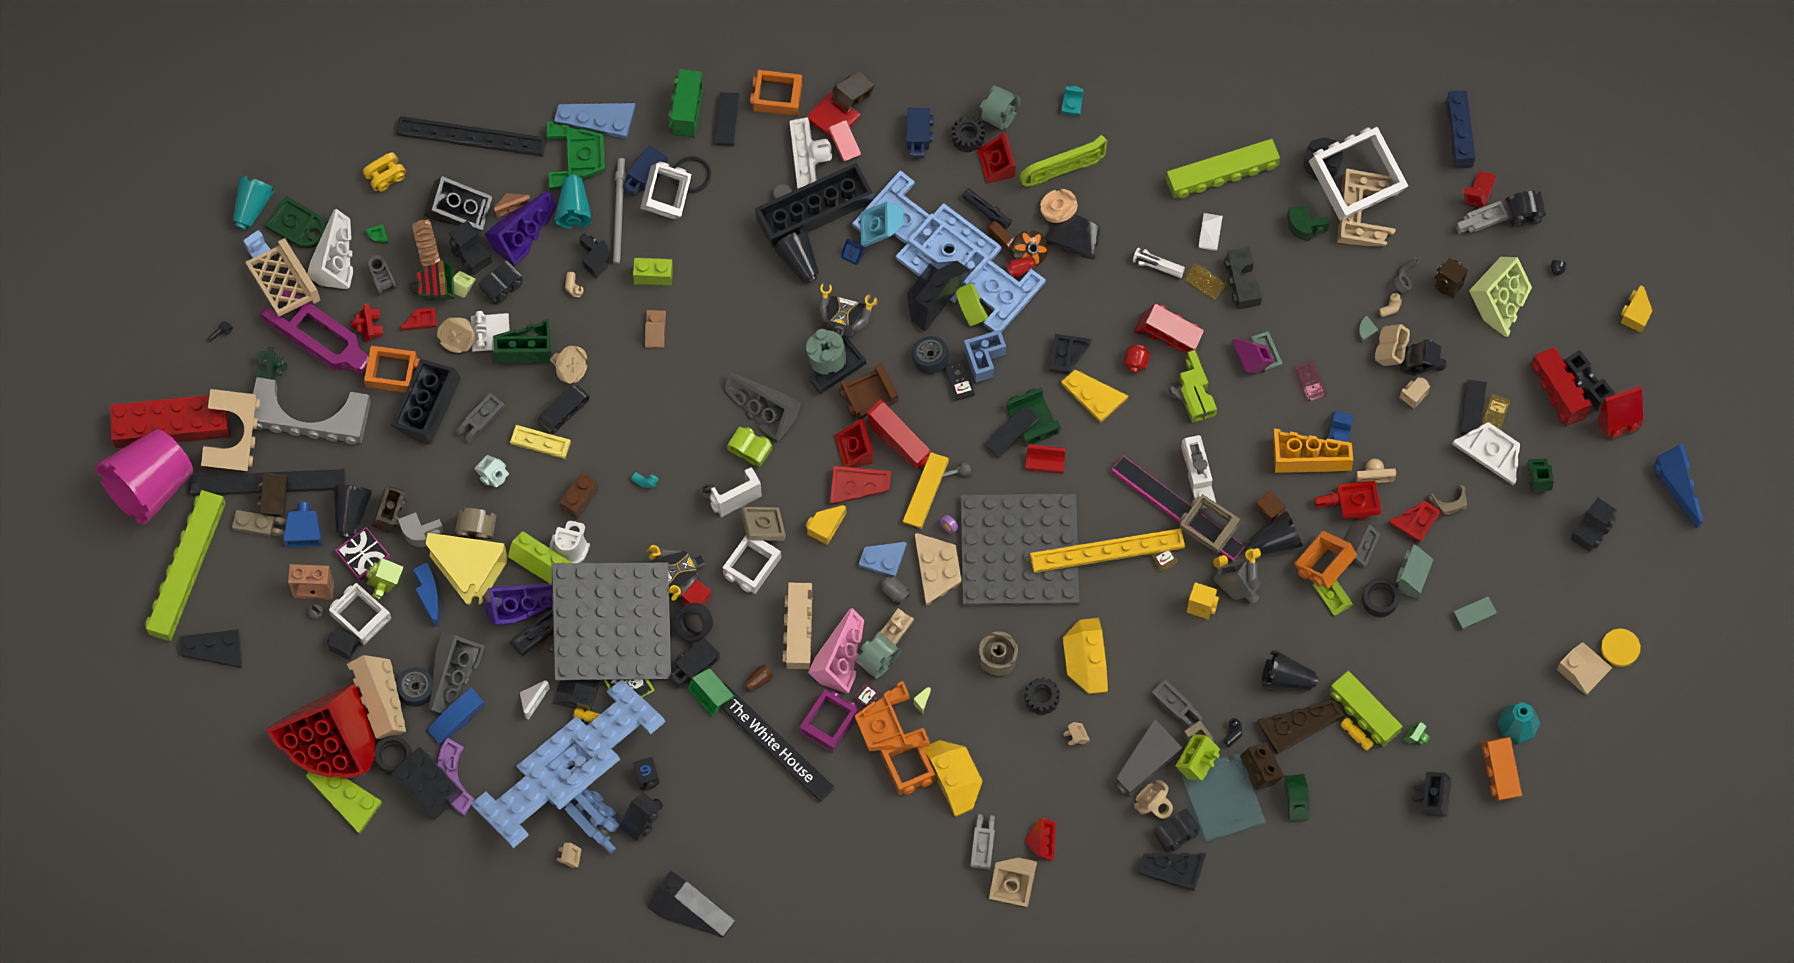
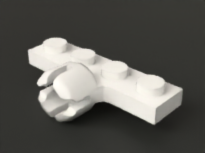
(807, 152)

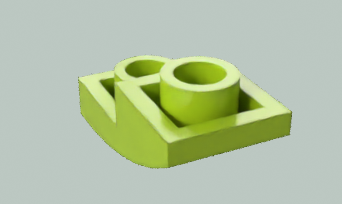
(970, 305)

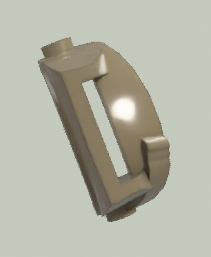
(1451, 507)

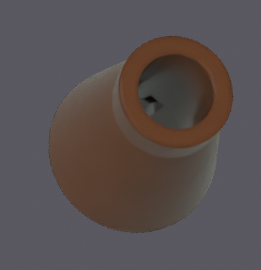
(759, 677)

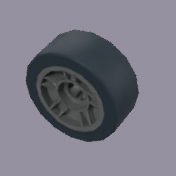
(930, 346)
(410, 678)

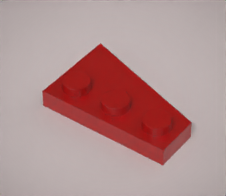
(856, 483)

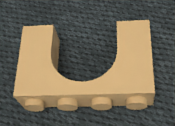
(244, 406)

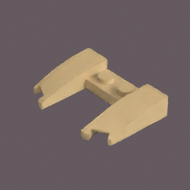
(1350, 229)

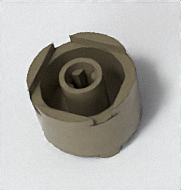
(475, 524)
(998, 664)

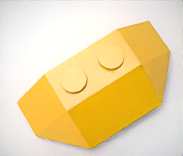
(1086, 656)
(955, 775)

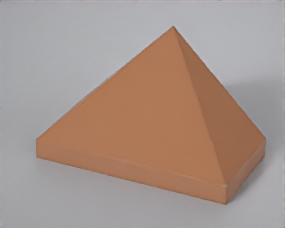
(510, 204)

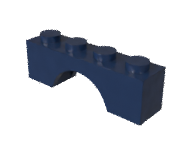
(1462, 136)

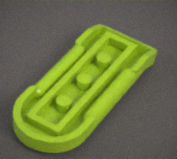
(1064, 162)

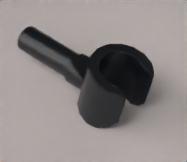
(223, 327)

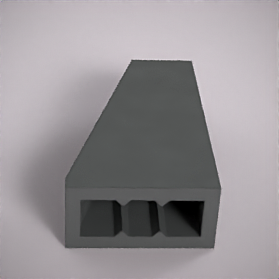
(1148, 759)

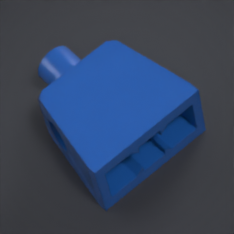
(302, 528)

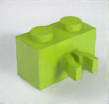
(383, 576)
(1198, 757)

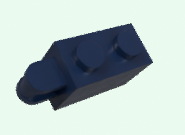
(918, 130)
(640, 170)

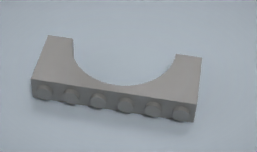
(345, 425)

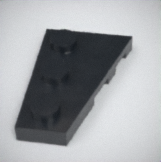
(854, 361)
(214, 646)
(1174, 869)

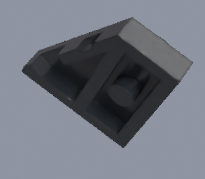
(1067, 352)

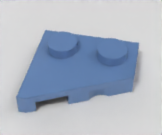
(883, 558)

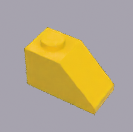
(825, 523)

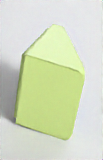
(462, 284)
(921, 700)

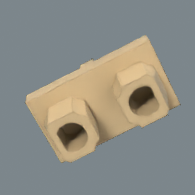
(897, 626)

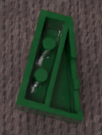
(523, 345)

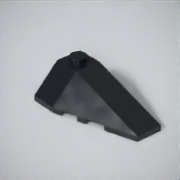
(683, 903)

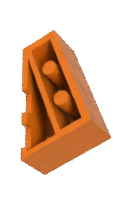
(1501, 768)

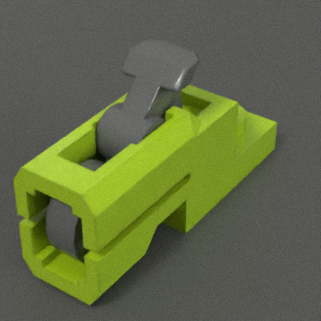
(1193, 389)

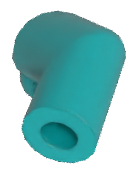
(644, 482)

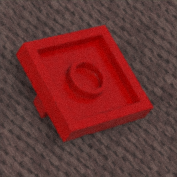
(1359, 500)

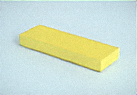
(540, 442)

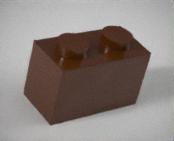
(579, 495)

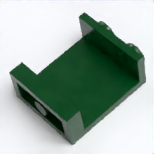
(1045, 426)

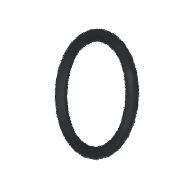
(696, 159)

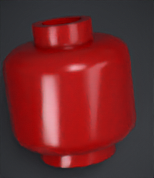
(1136, 358)

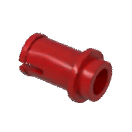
(1326, 500)

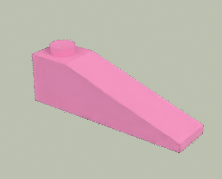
(837, 657)

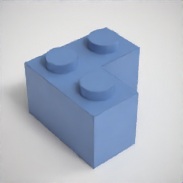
(981, 351)

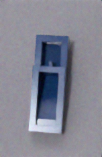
(428, 592)
(456, 716)

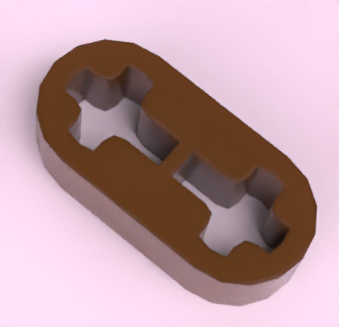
(1000, 235)

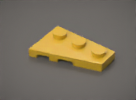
(1093, 395)

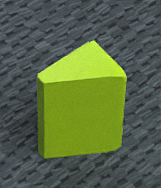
(1334, 597)

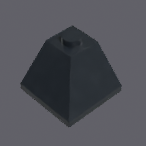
(577, 694)

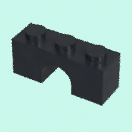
(1593, 389)

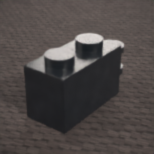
(695, 661)

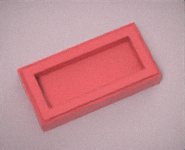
(844, 141)

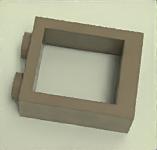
(1225, 535)

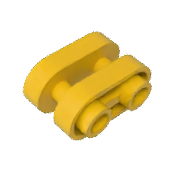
(384, 172)

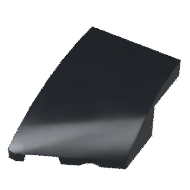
(1075, 236)

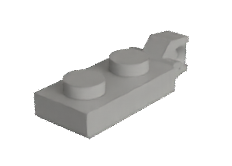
(1483, 218)

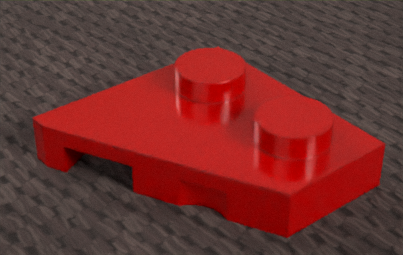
(1416, 521)

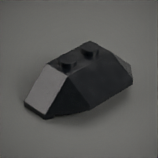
(934, 291)

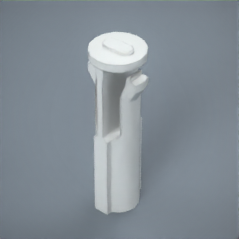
(1162, 265)

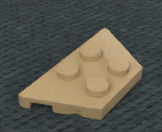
(937, 566)

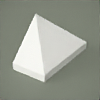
(1210, 232)
(532, 697)

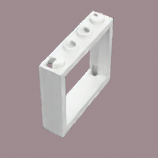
(1332, 191)

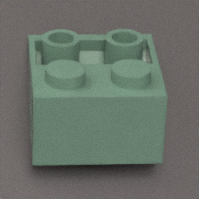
(1413, 572)

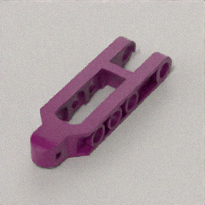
(351, 358)

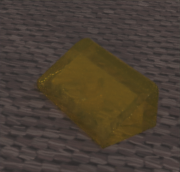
(1205, 281)

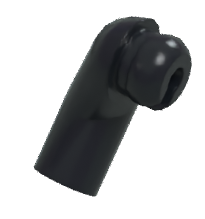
(1235, 732)

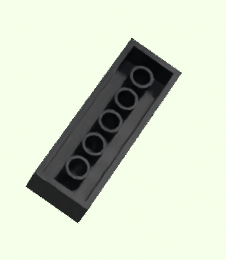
(814, 204)

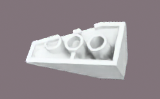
(332, 256)

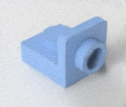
(256, 244)

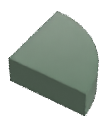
(1367, 329)

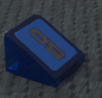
(852, 252)

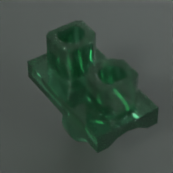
(269, 358)

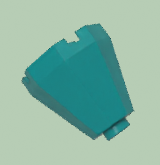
(1518, 722)

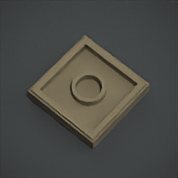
(763, 523)

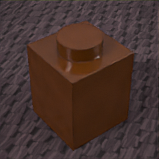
(1269, 507)

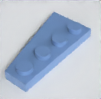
(605, 119)

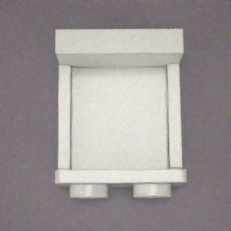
(738, 496)

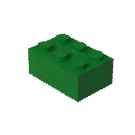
(686, 103)

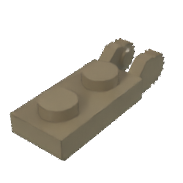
(258, 524)

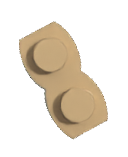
(1392, 345)

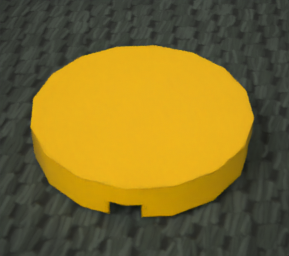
(1620, 647)

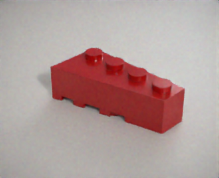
(1561, 387)

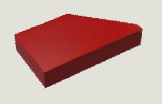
(421, 319)

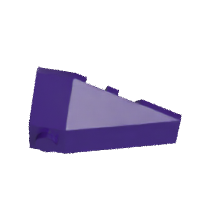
(518, 230)
(516, 603)

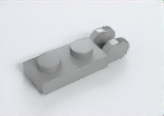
(983, 844)

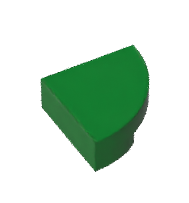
(377, 234)

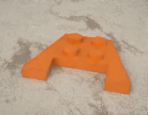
(881, 727)

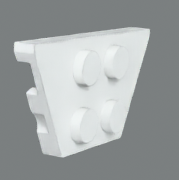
(1492, 450)

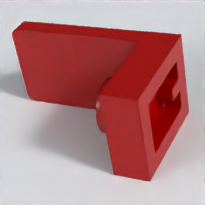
(1481, 190)

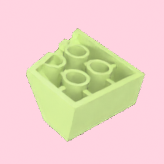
(1501, 293)

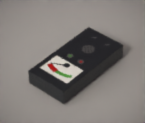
(959, 380)

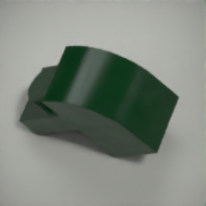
(1302, 226)
(1540, 475)
(1298, 797)

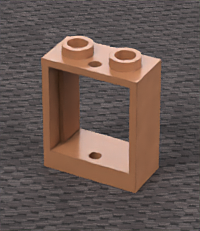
(311, 578)

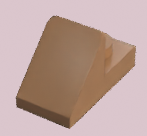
(655, 329)

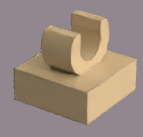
(1078, 733)
(570, 855)

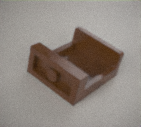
(867, 391)

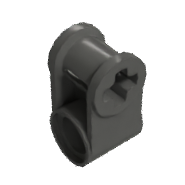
(381, 277)

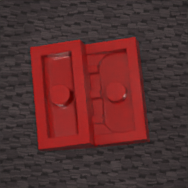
(829, 113)

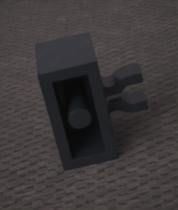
(1435, 794)

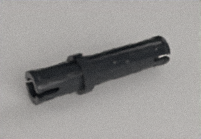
(993, 213)

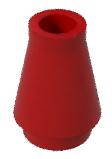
(1020, 266)

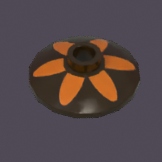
(1022, 244)

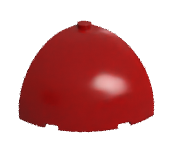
(328, 735)

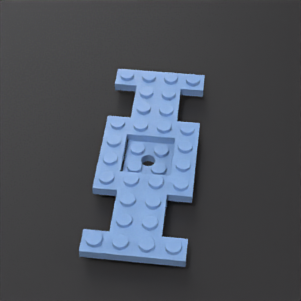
(975, 250)
(555, 782)

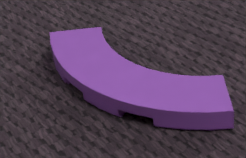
(448, 761)

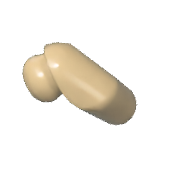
(571, 287)
(1393, 306)

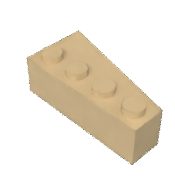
(798, 626)

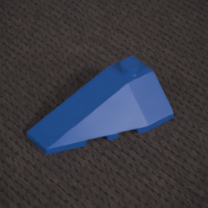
(1673, 473)

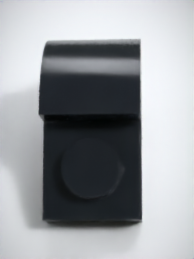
(598, 255)

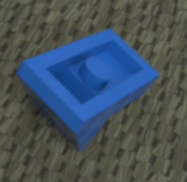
(1341, 426)

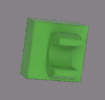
(1416, 734)

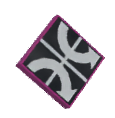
(361, 553)

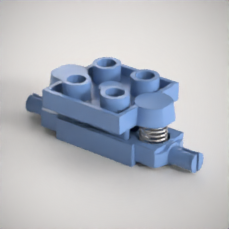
(592, 816)

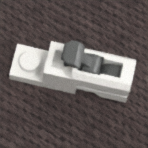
(1198, 467)

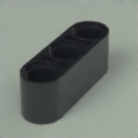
(563, 408)

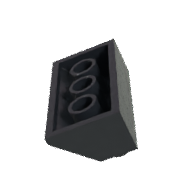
(426, 401)

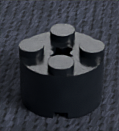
(1332, 163)
(1524, 208)

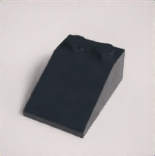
(457, 203)

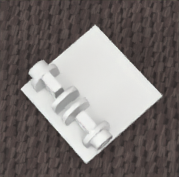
(486, 327)

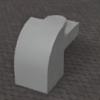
(415, 533)

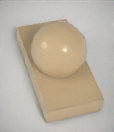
(1376, 472)

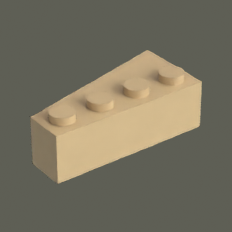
(379, 695)

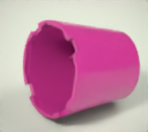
(145, 474)

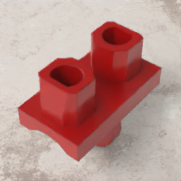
(364, 324)

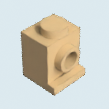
(1415, 392)

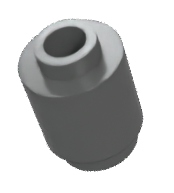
(895, 590)

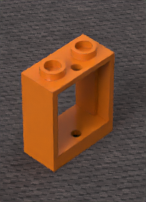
(773, 106)
(387, 384)
(1315, 551)
(909, 786)

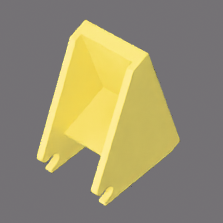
(467, 563)

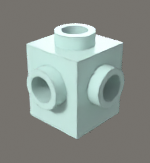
(492, 471)

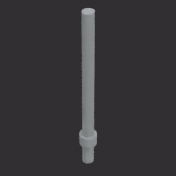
(620, 178)

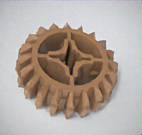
(425, 242)

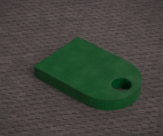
(296, 223)

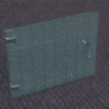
(1224, 798)

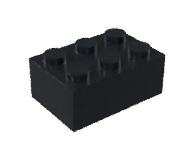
(427, 782)

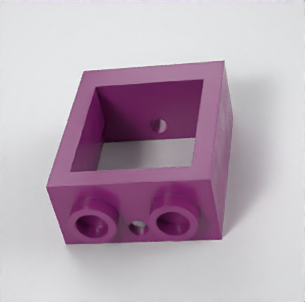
(819, 736)

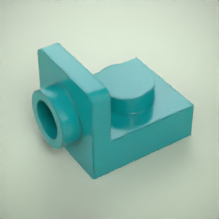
(1072, 101)

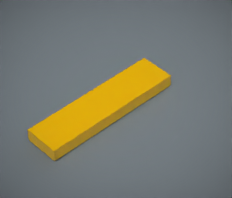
(926, 490)

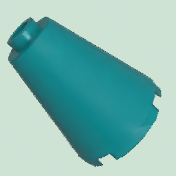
(250, 201)
(573, 204)

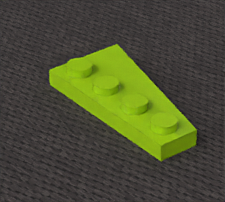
(349, 799)

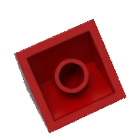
(997, 159)
(855, 445)

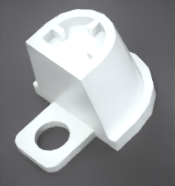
(570, 543)

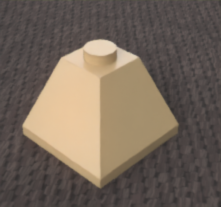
(1583, 668)
(1013, 881)

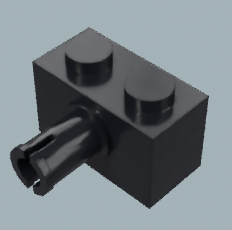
(1422, 358)
(640, 816)

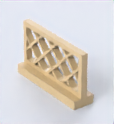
(294, 268)

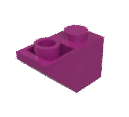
(1254, 356)

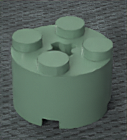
(999, 107)
(826, 351)
(877, 655)

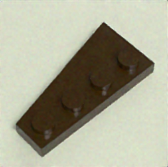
(1294, 726)

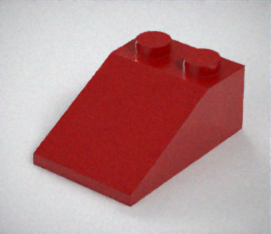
(1622, 413)

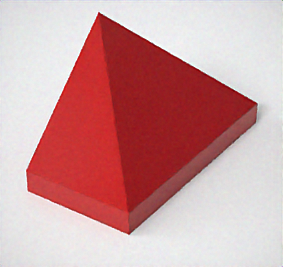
(1042, 839)

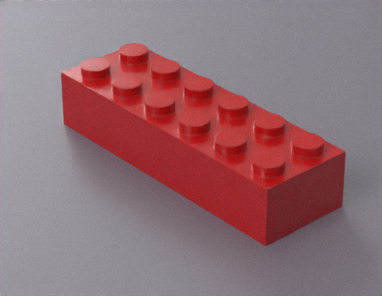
(178, 417)

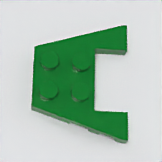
(584, 153)

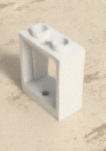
(660, 208)
(763, 548)
(373, 626)

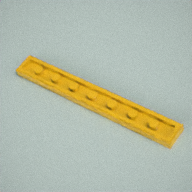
(1107, 550)

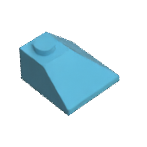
(880, 222)

